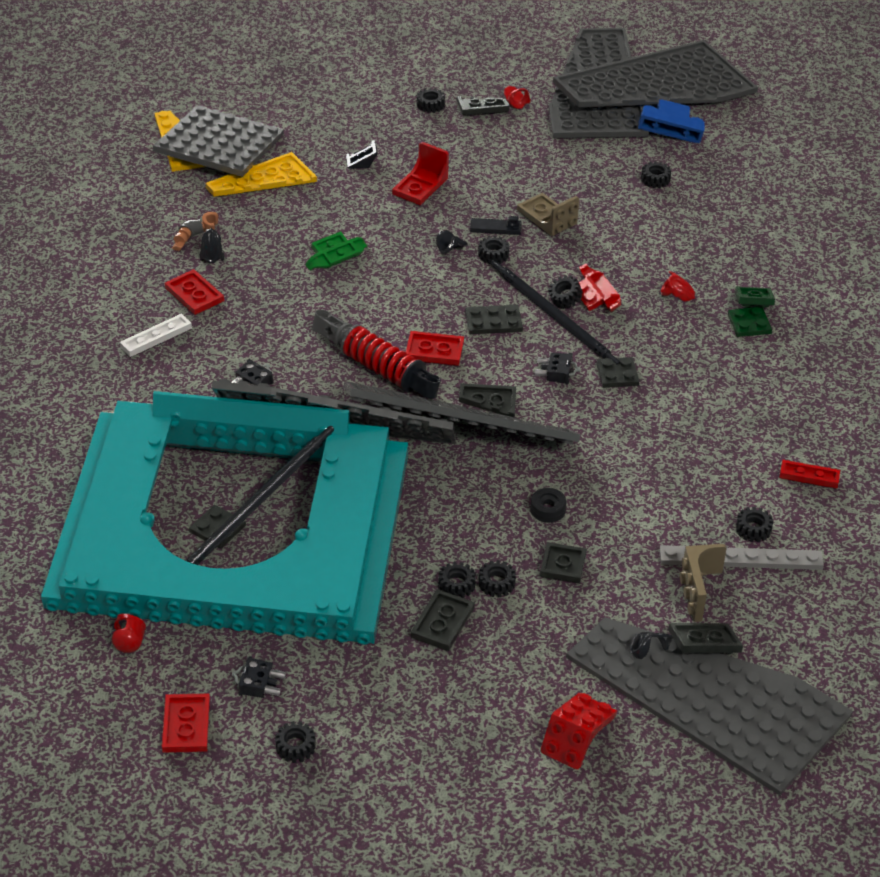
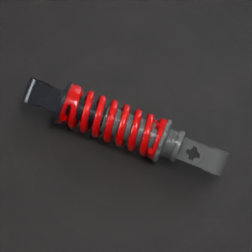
(377, 354)

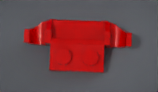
(597, 290)

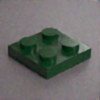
(753, 295)
(749, 321)

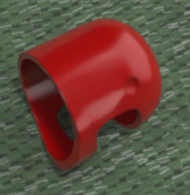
(131, 636)

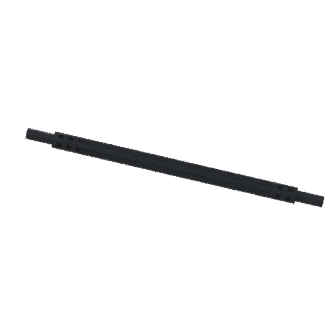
(554, 312)
(259, 497)

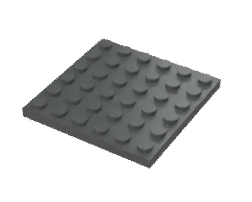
(219, 140)

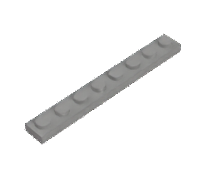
(753, 558)

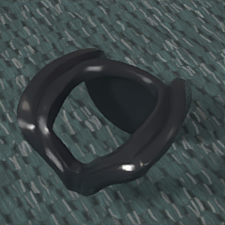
(447, 241)
(641, 643)

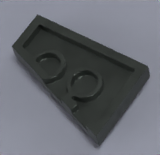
(477, 106)
(489, 397)

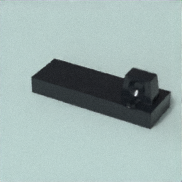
(511, 226)

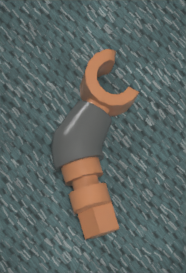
(194, 227)

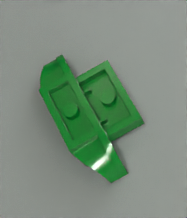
(334, 250)

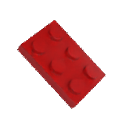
(194, 292)
(435, 347)
(186, 723)

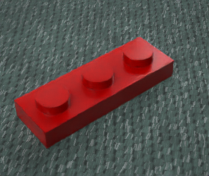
(809, 474)

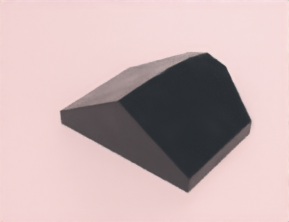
(363, 157)

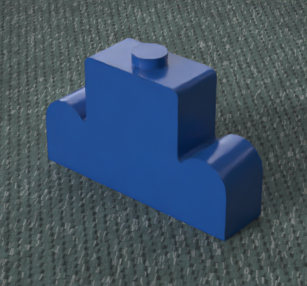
(672, 120)

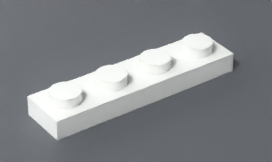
(155, 335)

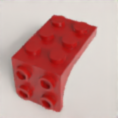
(426, 176)
(574, 728)

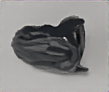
(211, 247)

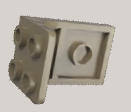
(548, 214)
(700, 561)

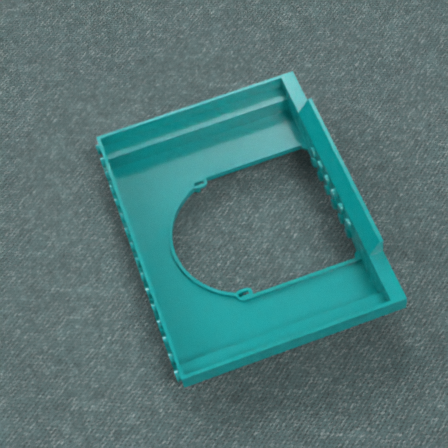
(316, 587)

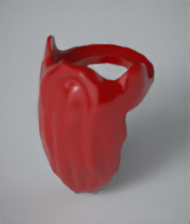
(516, 98)
(678, 287)

